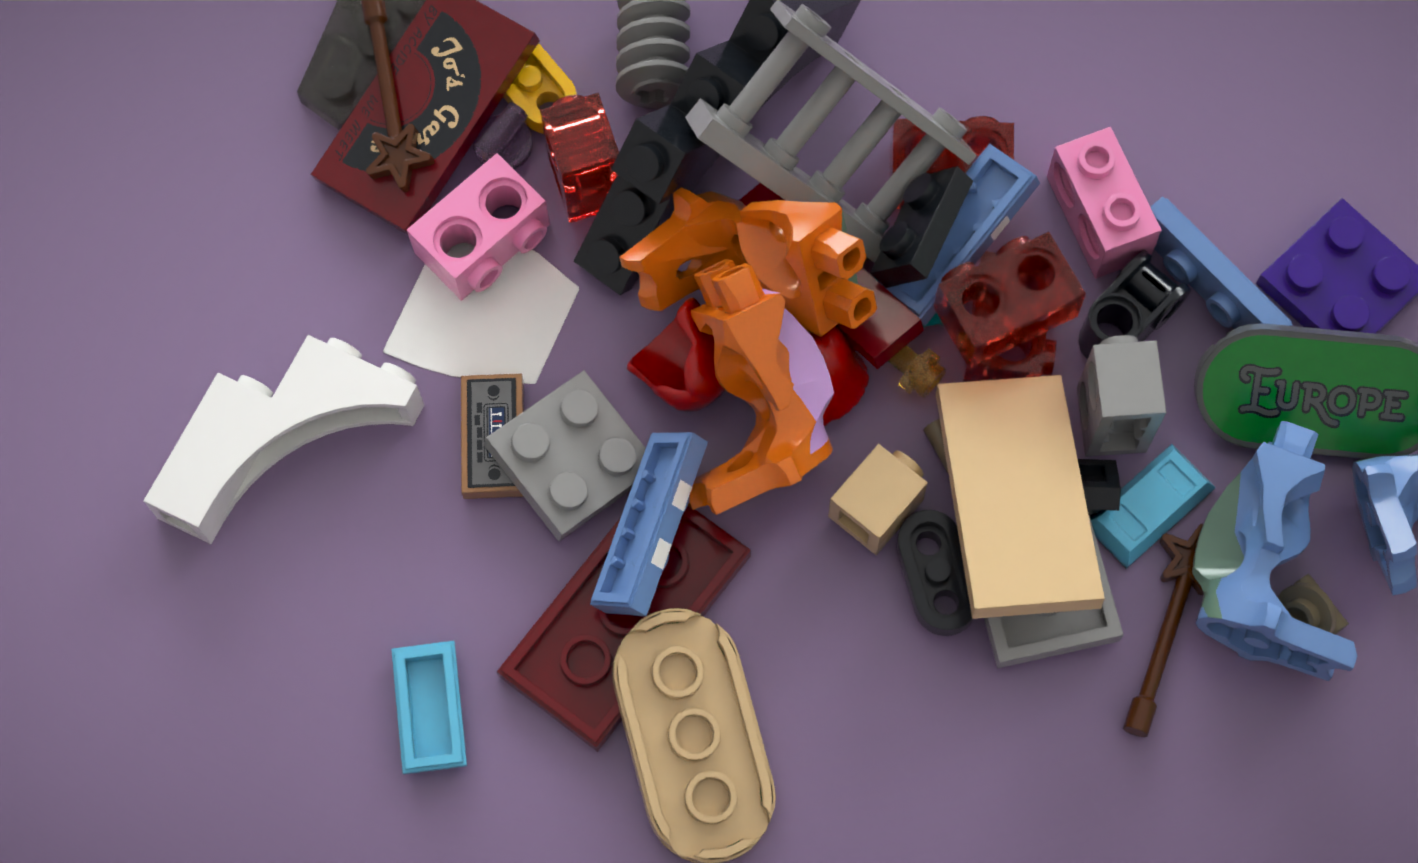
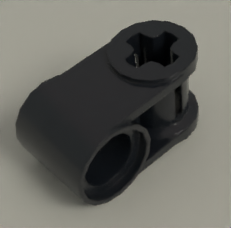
(1135, 303)

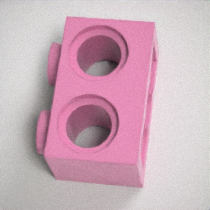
(1102, 201)
(468, 218)

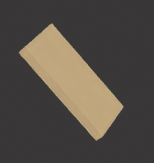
(1018, 497)

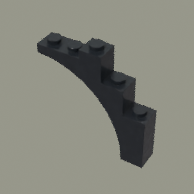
(663, 148)

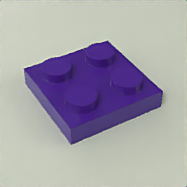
(1342, 275)

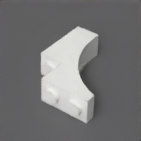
(246, 430)

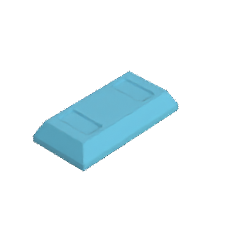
(1151, 505)
(429, 707)

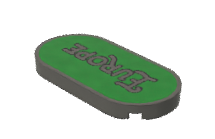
(1339, 383)

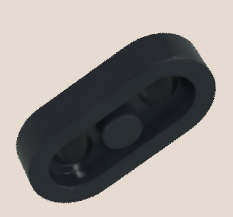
(935, 574)

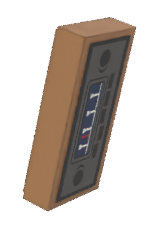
(485, 407)

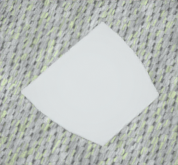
(489, 331)

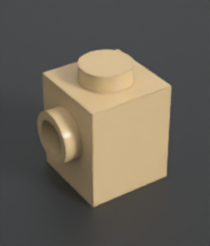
(878, 497)

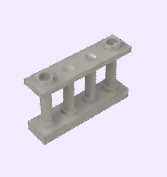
(776, 161)

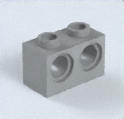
(1121, 396)

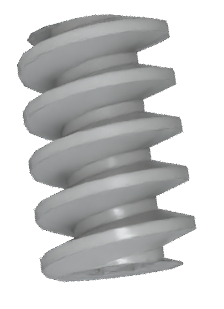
(651, 50)

